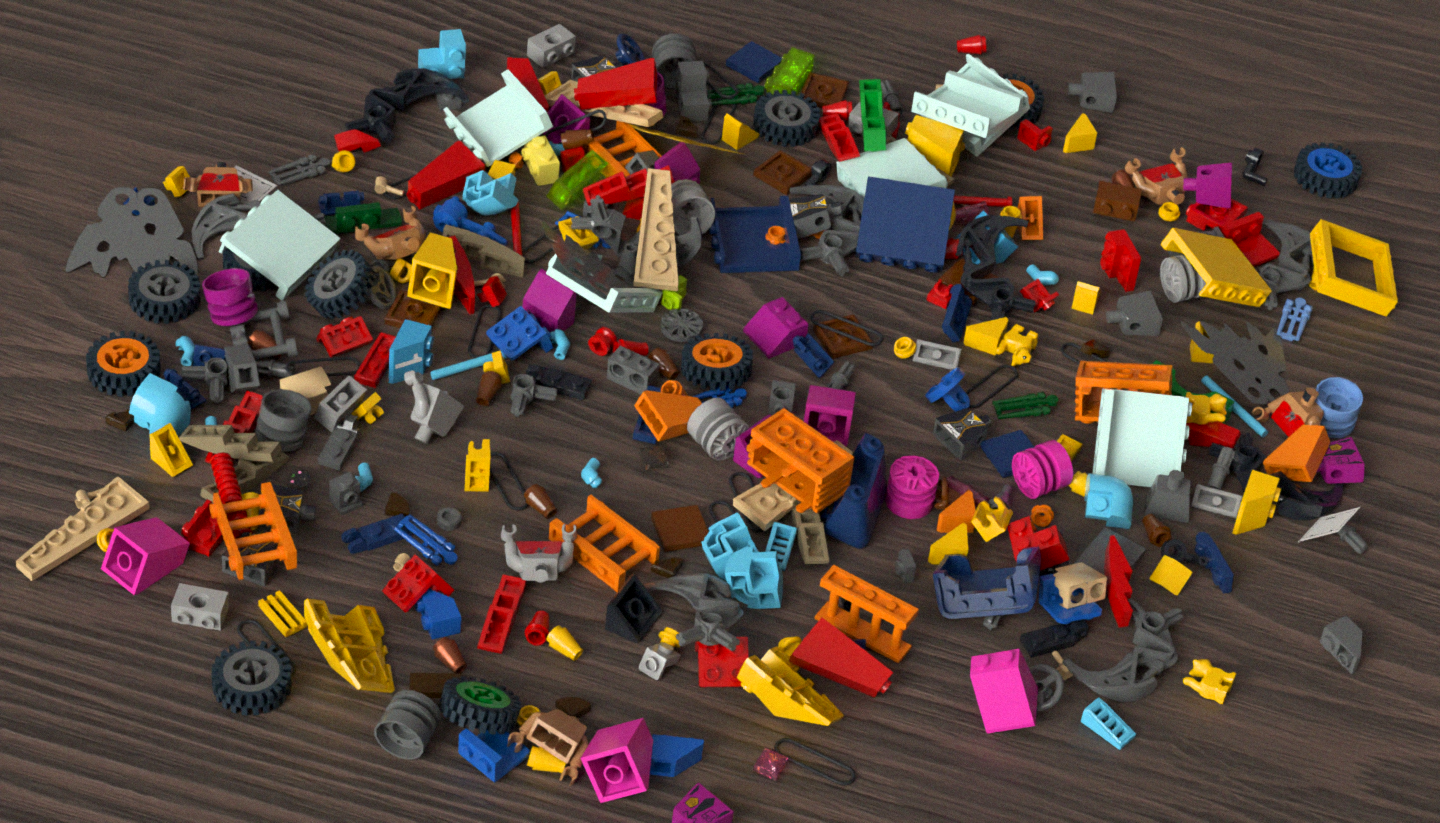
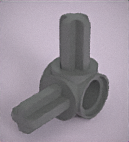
(214, 374)
(526, 390)

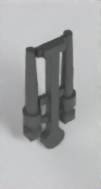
(300, 173)

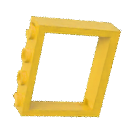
(1327, 235)

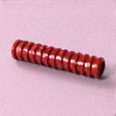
(228, 487)

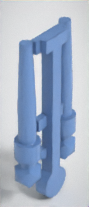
(1299, 303)

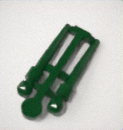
(743, 90)
(1025, 402)

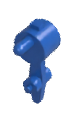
(455, 214)

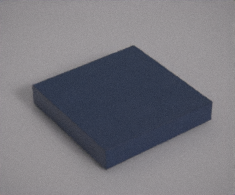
(753, 62)
(1003, 448)

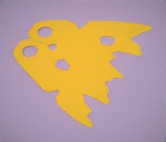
(678, 138)

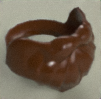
(944, 495)

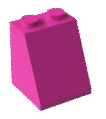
(830, 412)
(143, 554)
(1004, 690)
(619, 760)

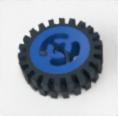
(1327, 170)

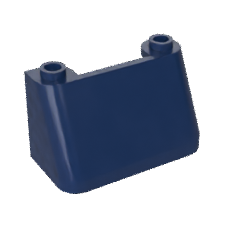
(862, 501)
(986, 592)

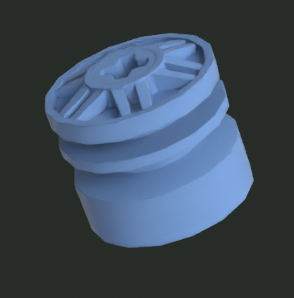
(1340, 404)

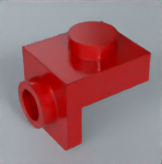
(1038, 292)

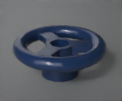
(627, 53)

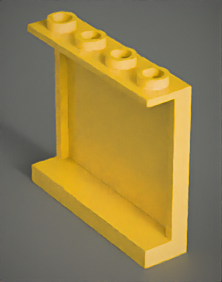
(1221, 266)

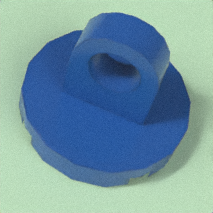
(950, 390)

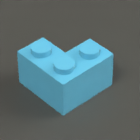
(448, 58)

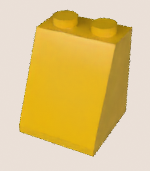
(936, 141)
(434, 272)

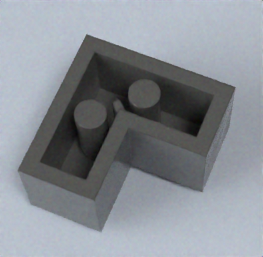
(692, 90)

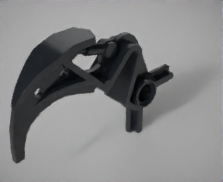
(381, 103)
(989, 289)
(1293, 499)

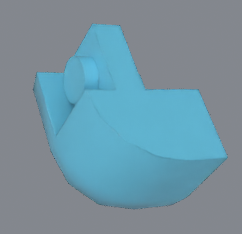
(489, 195)
(158, 404)
(1108, 500)
(724, 540)
(755, 578)

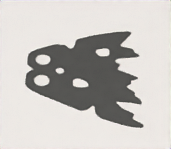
(128, 236)
(601, 272)
(1228, 346)

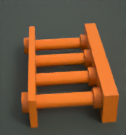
(632, 140)
(272, 517)
(599, 561)
(874, 600)

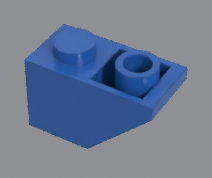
(438, 614)
(674, 754)

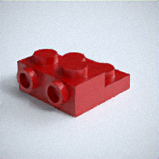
(1211, 216)
(1120, 259)

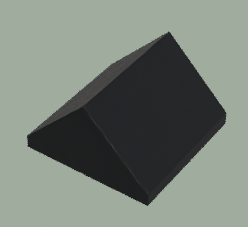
(631, 611)

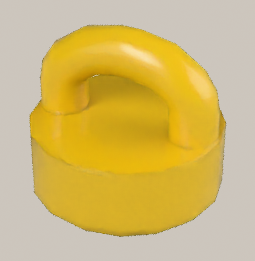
(343, 161)
(398, 269)
(789, 644)

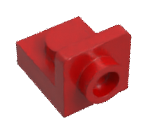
(1034, 136)

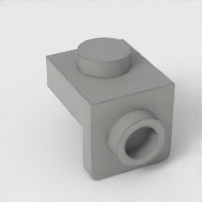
(657, 659)

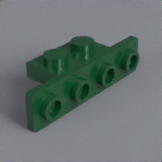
(349, 217)

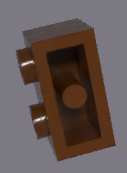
(1117, 201)

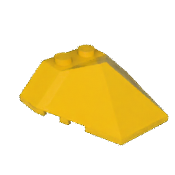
(351, 644)
(785, 691)

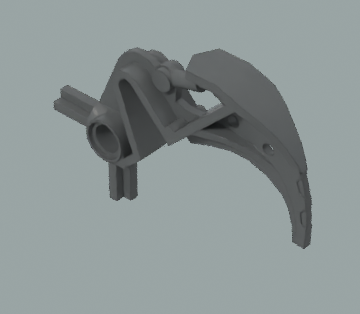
(222, 216)
(610, 225)
(844, 235)
(1289, 273)
(713, 615)
(1153, 650)

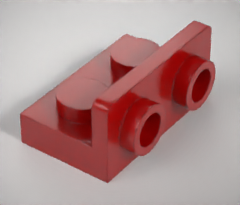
(345, 336)
(202, 531)

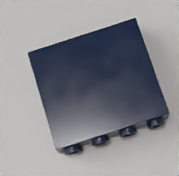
(904, 224)
(742, 242)

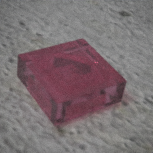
(770, 764)

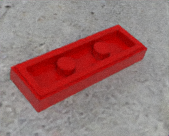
(375, 362)

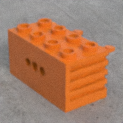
(1095, 375)
(799, 461)

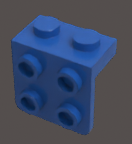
(519, 333)
(1050, 600)
(490, 753)

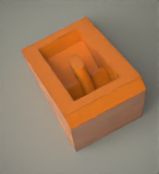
(1031, 210)
(957, 513)

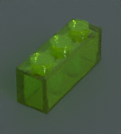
(791, 72)
(579, 176)

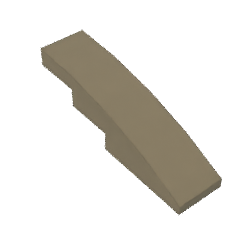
(489, 252)
(223, 439)
(249, 474)
(810, 536)

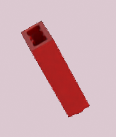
(523, 71)
(619, 86)
(443, 176)
(840, 659)

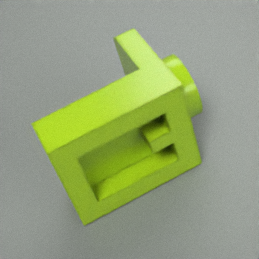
(673, 299)

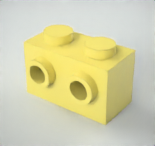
(541, 160)

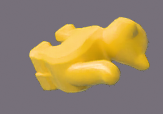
(1018, 345)
(1202, 408)
(1214, 681)

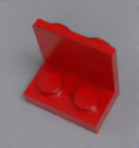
(1247, 237)
(413, 582)
(720, 665)

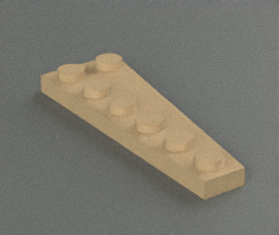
(635, 114)
(656, 247)
(768, 504)
(111, 508)

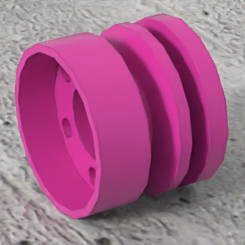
(1042, 469)
(911, 487)

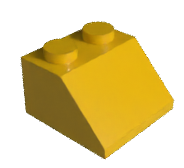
(1257, 502)

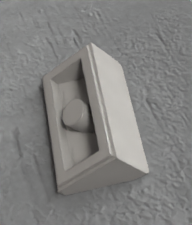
(937, 355)
(1216, 501)

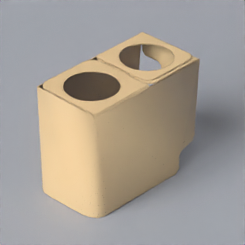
(310, 385)
(1075, 577)

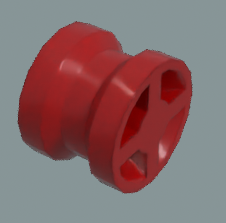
(602, 341)

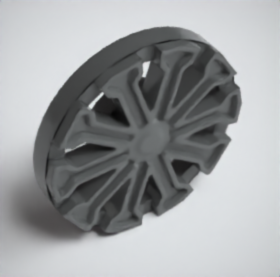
(681, 325)

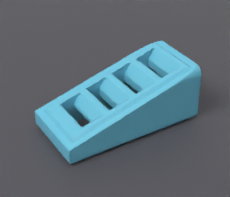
(786, 532)
(1104, 712)

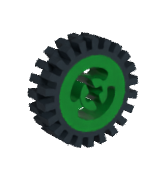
(479, 705)

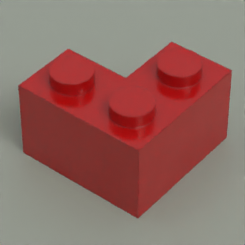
(1050, 541)

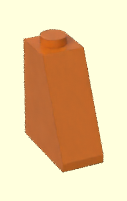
(666, 413)
(1299, 454)

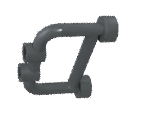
(283, 345)

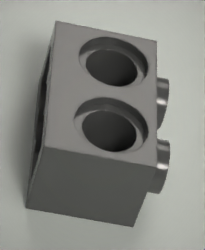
(632, 370)

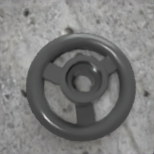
(380, 289)
(1047, 697)

